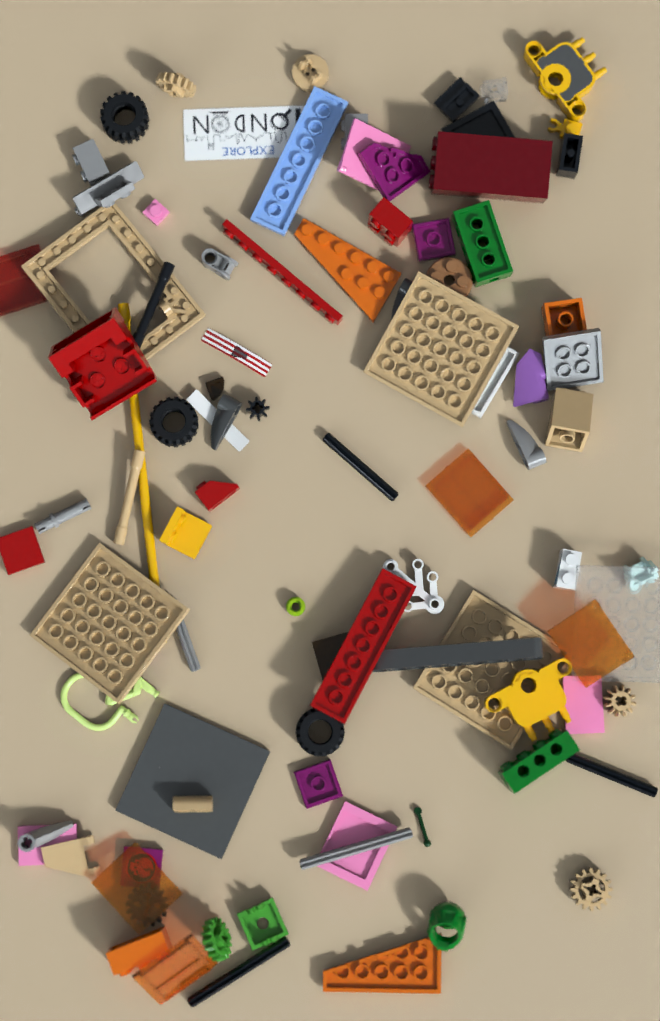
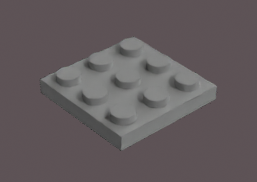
(573, 359)

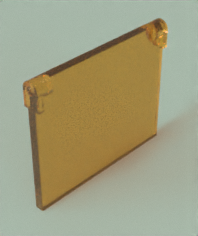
(590, 643)

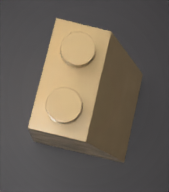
(569, 419)

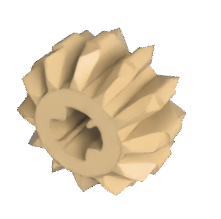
(620, 707)

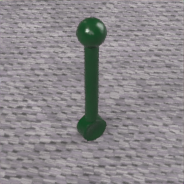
(417, 811)

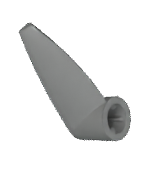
(528, 449)
(43, 835)

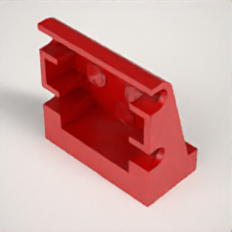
(102, 364)

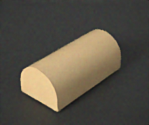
(186, 804)

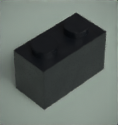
(569, 155)

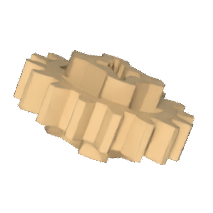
(176, 84)
(594, 880)

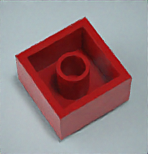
(389, 222)

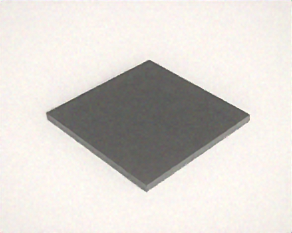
(192, 762)

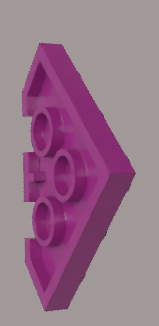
(392, 169)

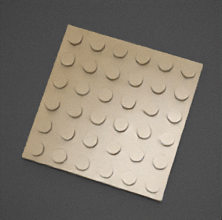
(441, 349)
(109, 623)
(466, 687)

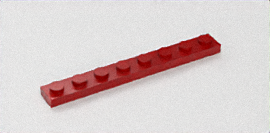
(275, 267)

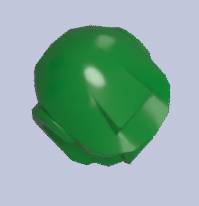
(448, 916)

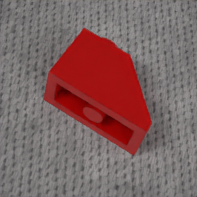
(215, 493)

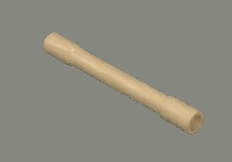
(136, 466)

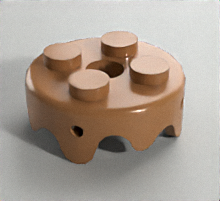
(456, 269)

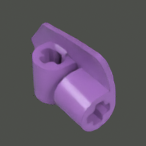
(530, 380)

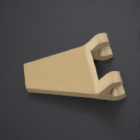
(70, 857)

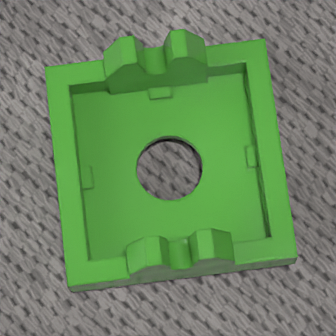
(262, 937)

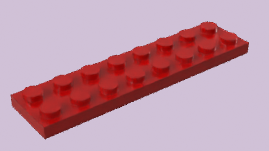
(363, 646)

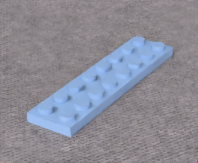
(299, 161)

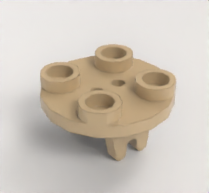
(305, 65)

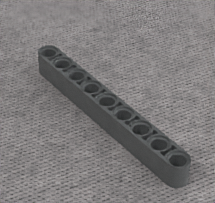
(460, 654)

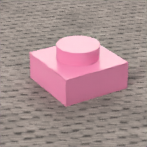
(155, 212)

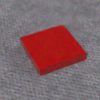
(20, 550)

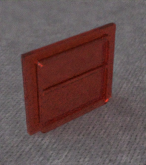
(16, 288)

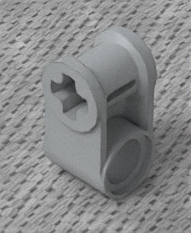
(219, 264)

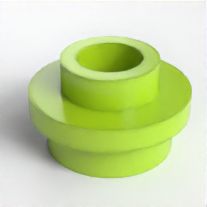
(291, 601)

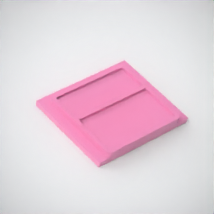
(349, 828)

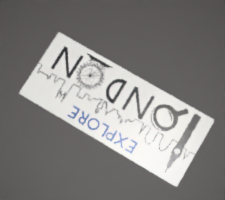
(238, 132)

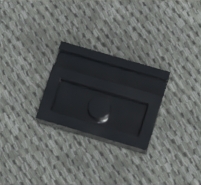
(456, 99)

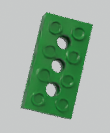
(489, 234)
(565, 748)

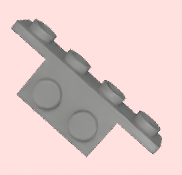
(109, 189)

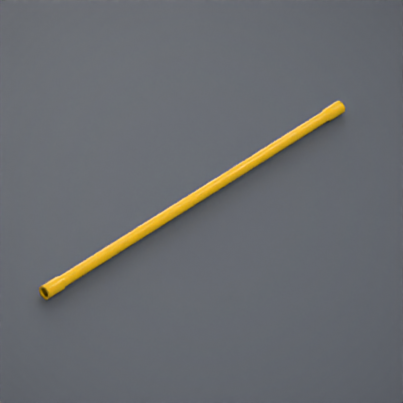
(124, 310)

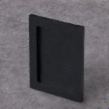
(483, 121)

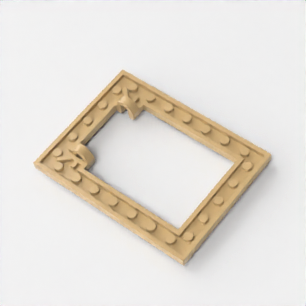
(177, 305)

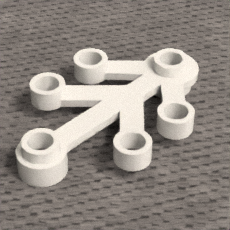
(419, 591)

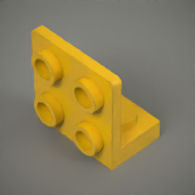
(185, 533)

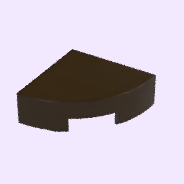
(215, 388)

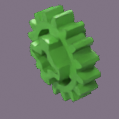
(216, 939)

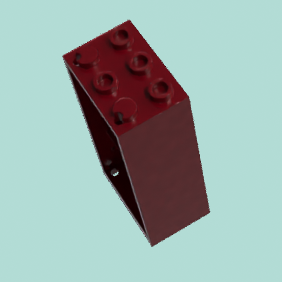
(490, 167)

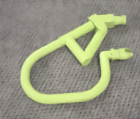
(139, 685)

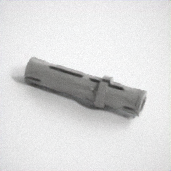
(62, 516)

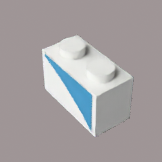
(566, 569)

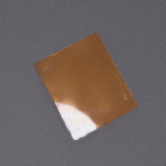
(469, 493)
(137, 888)
(175, 969)

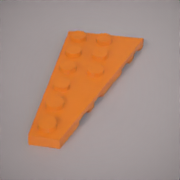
(356, 272)
(401, 969)

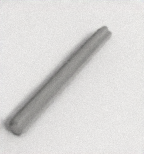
(355, 848)

